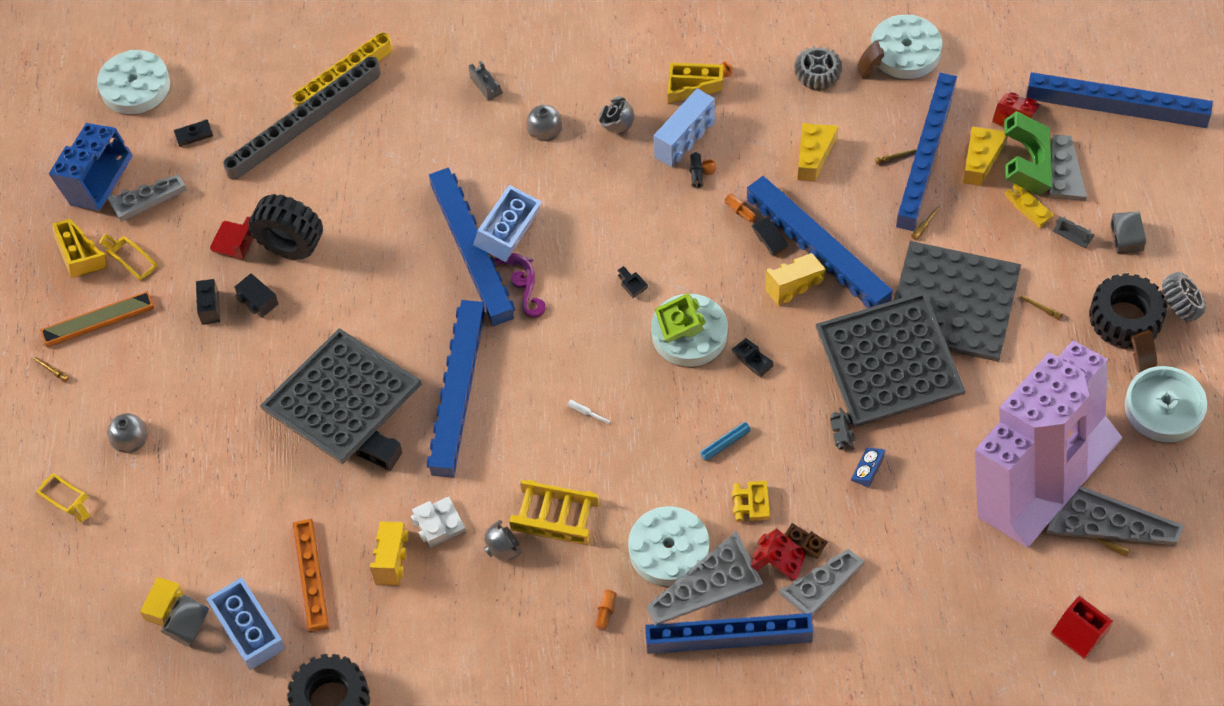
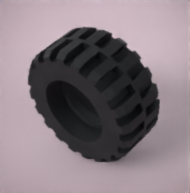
(285, 226)
(1127, 290)
(324, 671)

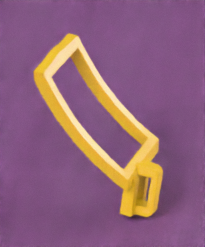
(112, 248)
(78, 503)

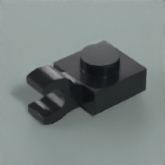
(631, 283)

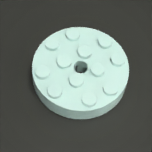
(909, 45)
(133, 82)
(700, 347)
(1147, 407)
(670, 527)

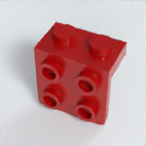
(1010, 104)
(232, 239)
(780, 553)

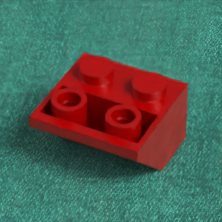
(1082, 627)

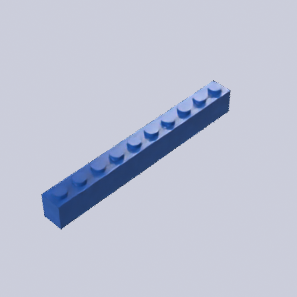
(1119, 100)
(926, 152)
(816, 240)
(476, 260)
(457, 389)

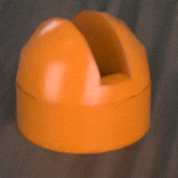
(726, 73)
(709, 166)

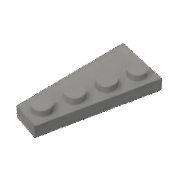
(1065, 170)
(136, 201)
(817, 587)

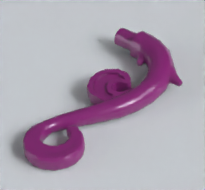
(528, 282)

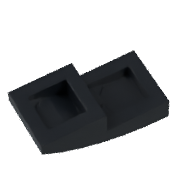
(770, 235)
(752, 357)

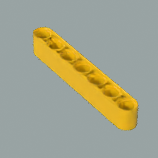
(377, 47)

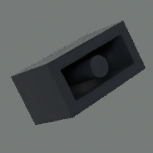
(256, 295)
(207, 301)
(380, 450)

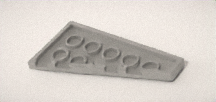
(1101, 516)
(712, 580)

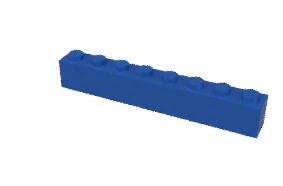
(729, 633)

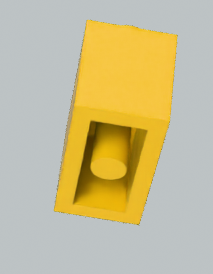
(160, 600)

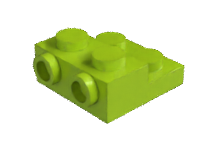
(680, 318)

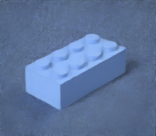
(684, 128)
(507, 223)
(246, 623)

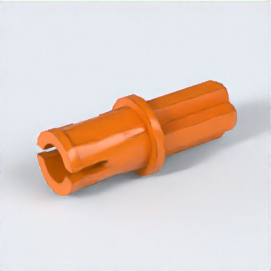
(740, 207)
(605, 609)

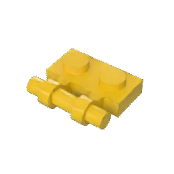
(757, 501)

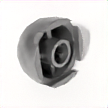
(617, 116)
(544, 122)
(127, 433)
(501, 542)

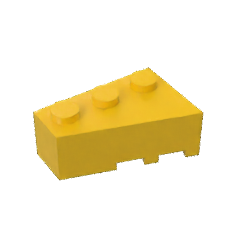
(687, 77)
(814, 149)
(982, 153)
(77, 250)
(793, 278)
(389, 553)

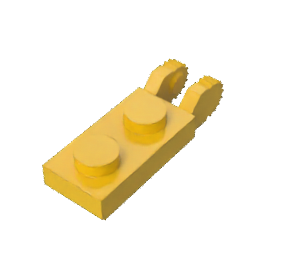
(1029, 206)

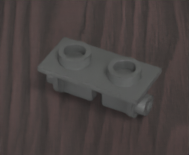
(1073, 232)
(841, 422)

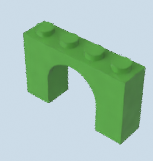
(1036, 138)

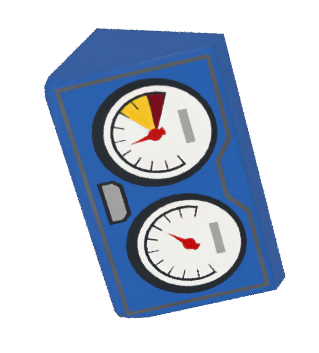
(868, 466)

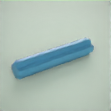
(725, 441)

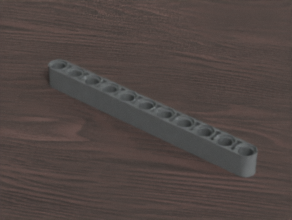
(301, 118)

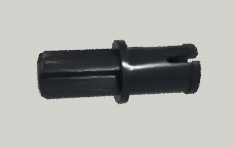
(696, 169)

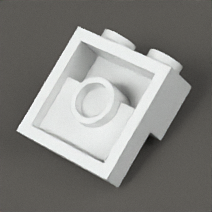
(437, 521)

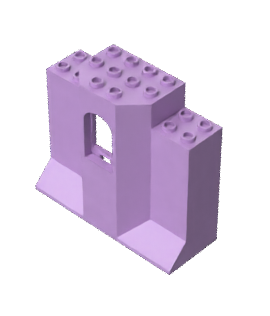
(1026, 461)

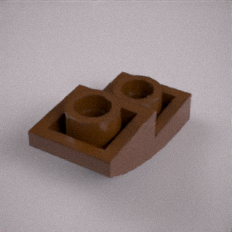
(871, 57)
(1145, 350)
(809, 542)

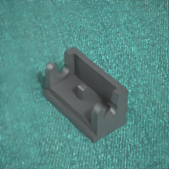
(484, 81)

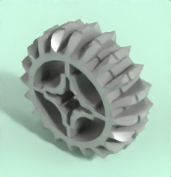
(818, 73)
(1183, 296)

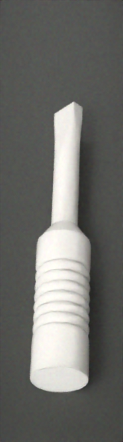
(586, 411)

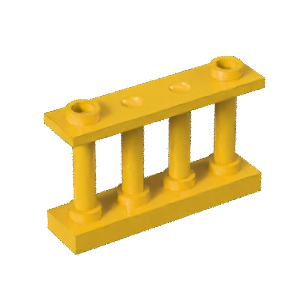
(557, 530)

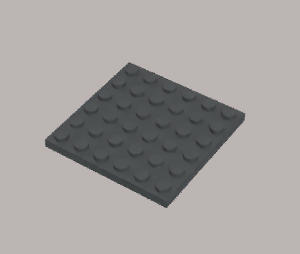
(966, 293)
(889, 359)
(340, 395)

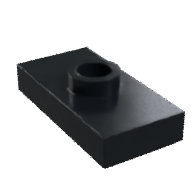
(193, 133)

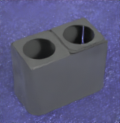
(1128, 232)
(184, 620)

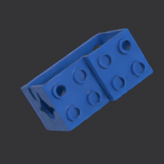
(91, 166)

